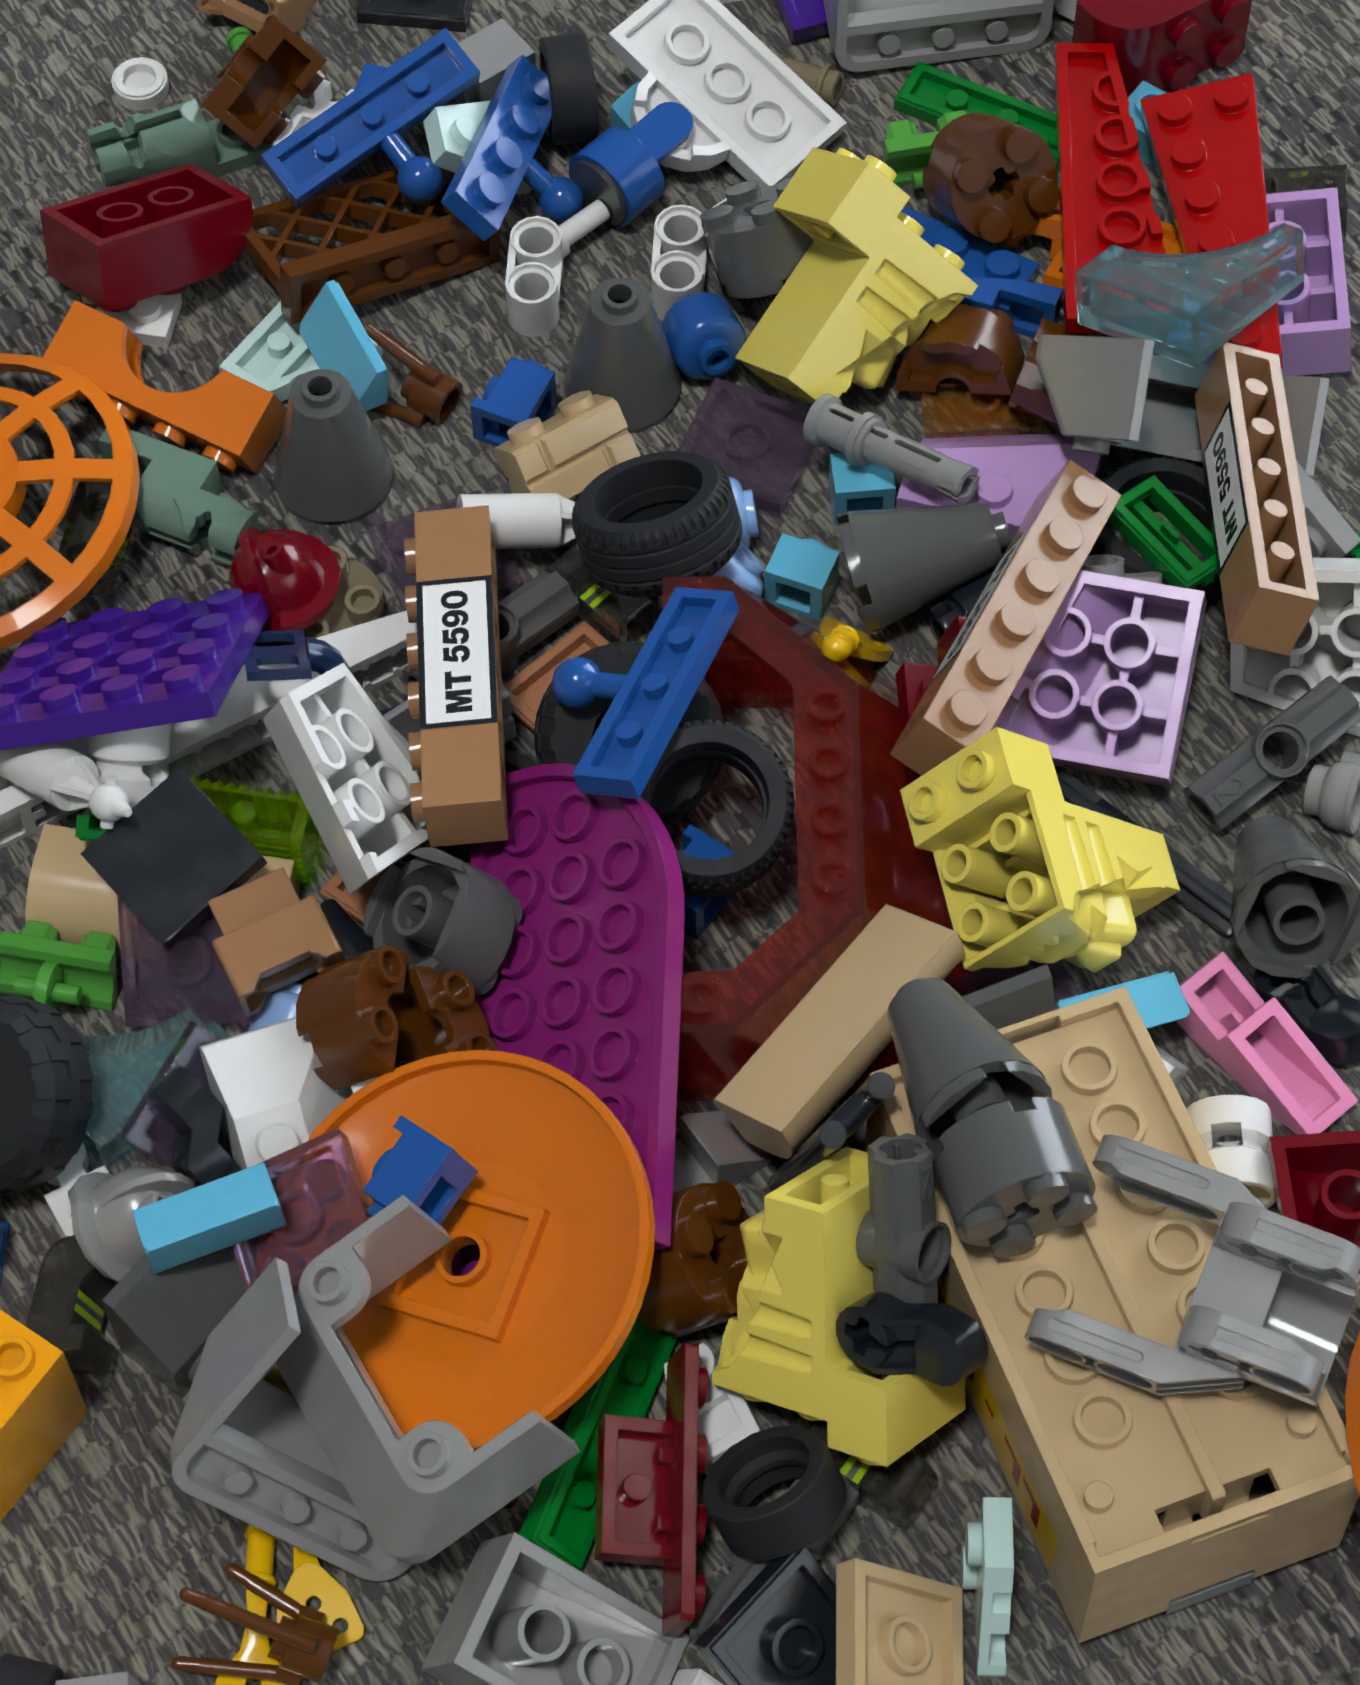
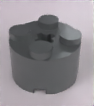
(753, 241)
(444, 916)
(1013, 1175)

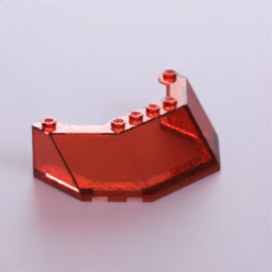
(849, 835)

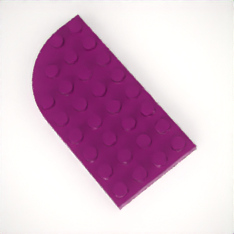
(593, 958)

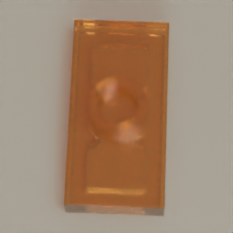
(958, 413)

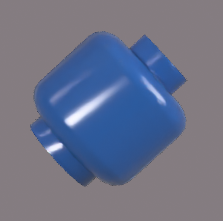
(703, 335)

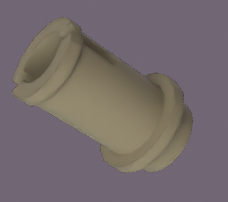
(822, 80)

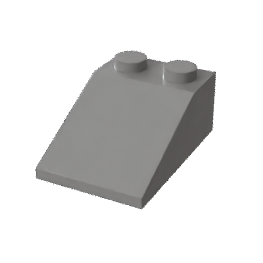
(546, 1623)

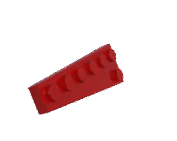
(1099, 167)
(1214, 176)

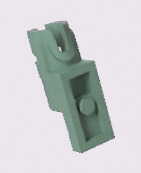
(167, 141)
(185, 500)

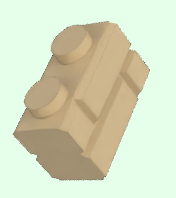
(567, 448)

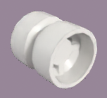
(133, 758)
(1237, 1139)

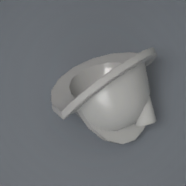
(104, 1214)

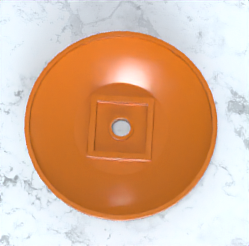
(558, 1234)

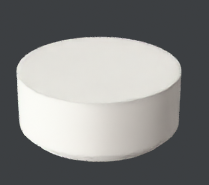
(140, 83)

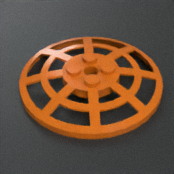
(30, 544)

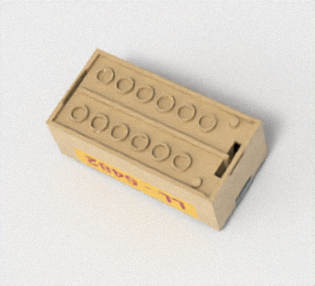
(1125, 1489)

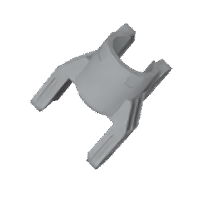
(1263, 1305)

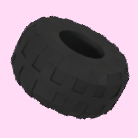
(565, 733)
(41, 1093)

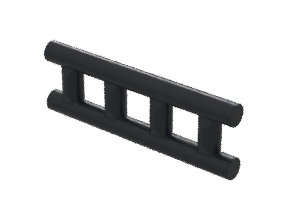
(836, 1128)

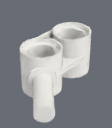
(677, 256)
(537, 267)

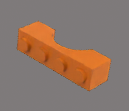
(225, 416)

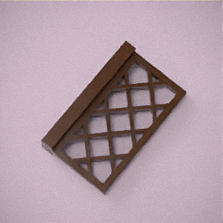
(371, 261)

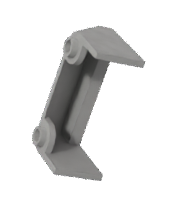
(902, 32)
(1144, 402)
(252, 1446)
(413, 1487)

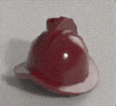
(292, 574)

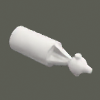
(526, 518)
(65, 780)

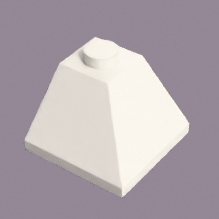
(268, 1090)

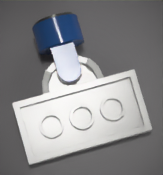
(701, 100)

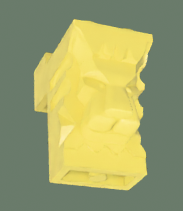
(859, 286)
(1027, 867)
(787, 1311)

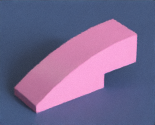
(1262, 1048)

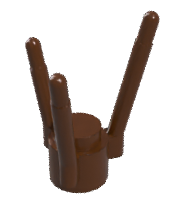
(427, 389)
(298, 1643)

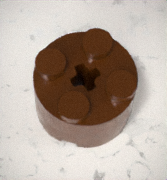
(990, 177)
(700, 1273)

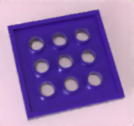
(128, 668)

